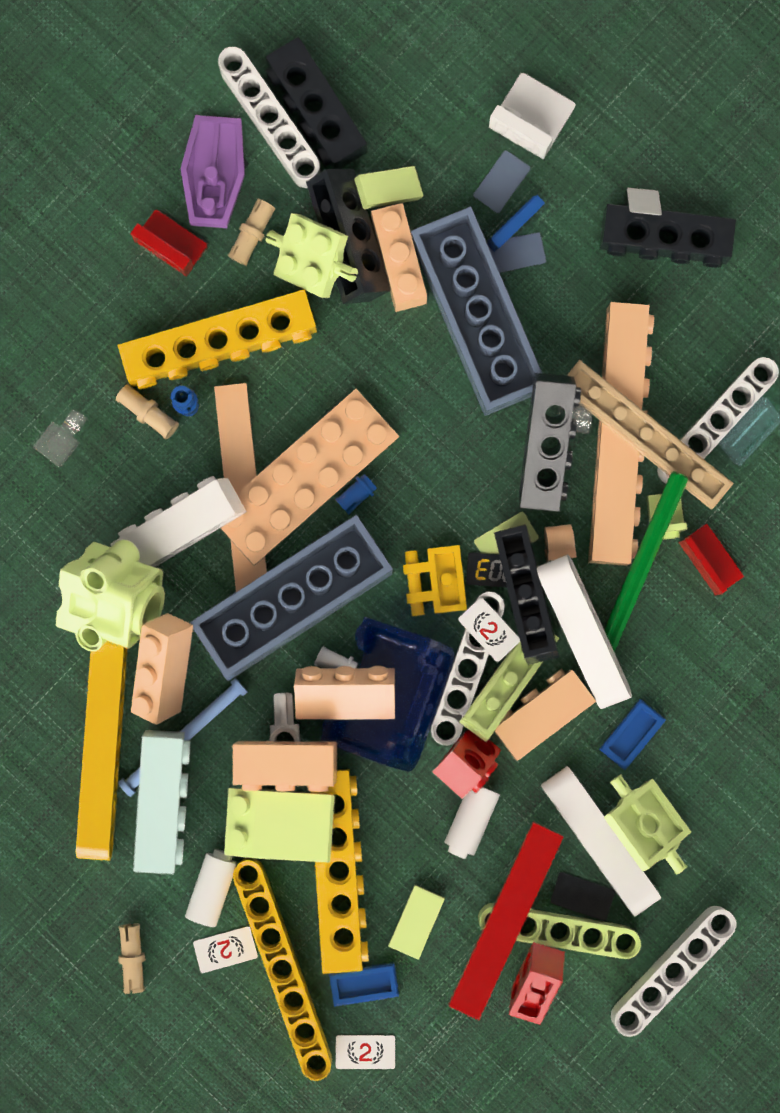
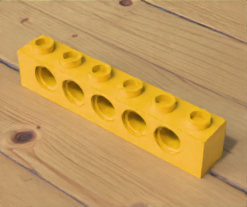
(136, 353)
(336, 956)

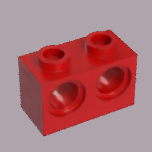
(468, 764)
(536, 983)

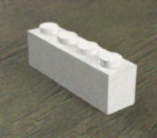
(185, 522)

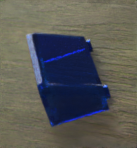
(419, 682)

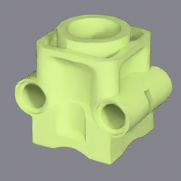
(109, 595)

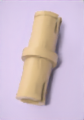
(251, 232)
(147, 411)
(131, 958)

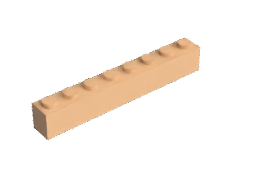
(616, 460)

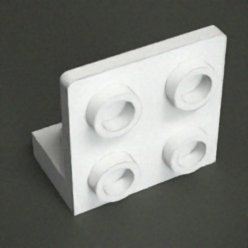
(531, 115)

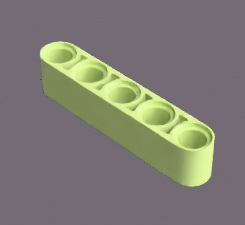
(575, 930)

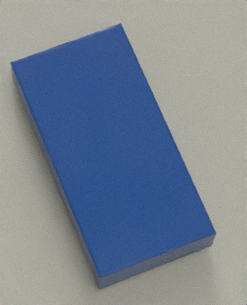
(515, 222)
(632, 734)
(370, 984)

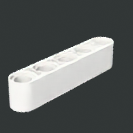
(264, 103)
(728, 409)
(584, 631)
(465, 685)
(600, 841)
(669, 987)

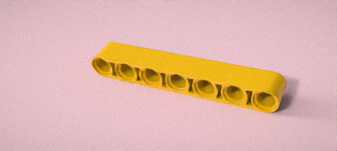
(101, 752)
(284, 984)

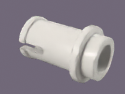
(330, 659)

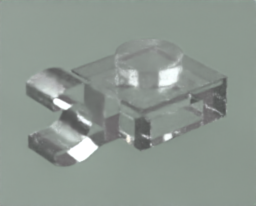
(58, 442)

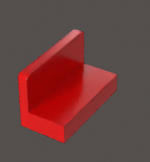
(169, 242)
(711, 559)

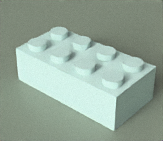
(159, 802)

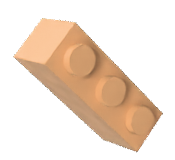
(399, 257)
(161, 668)
(345, 693)
(543, 713)
(285, 765)

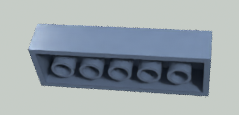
(476, 310)
(291, 598)

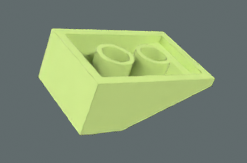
(279, 825)

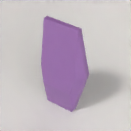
(213, 170)

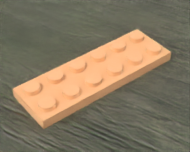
(308, 475)

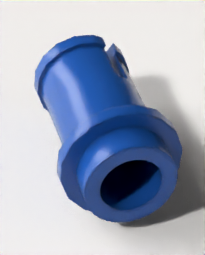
(356, 493)

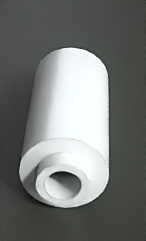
(471, 822)
(211, 888)

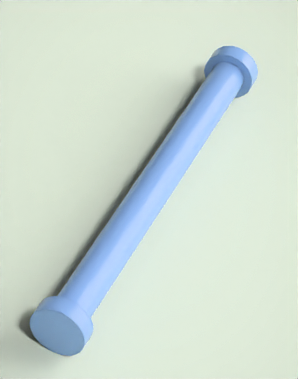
(193, 727)

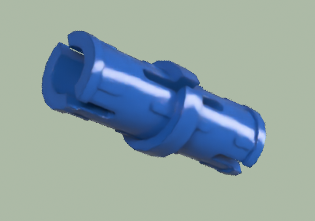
(179, 404)

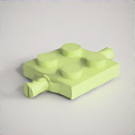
(311, 255)
(647, 824)

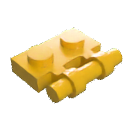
(445, 579)

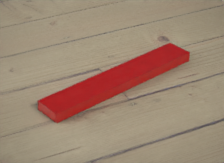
(505, 921)

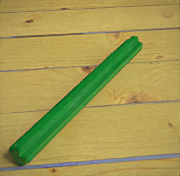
(645, 557)

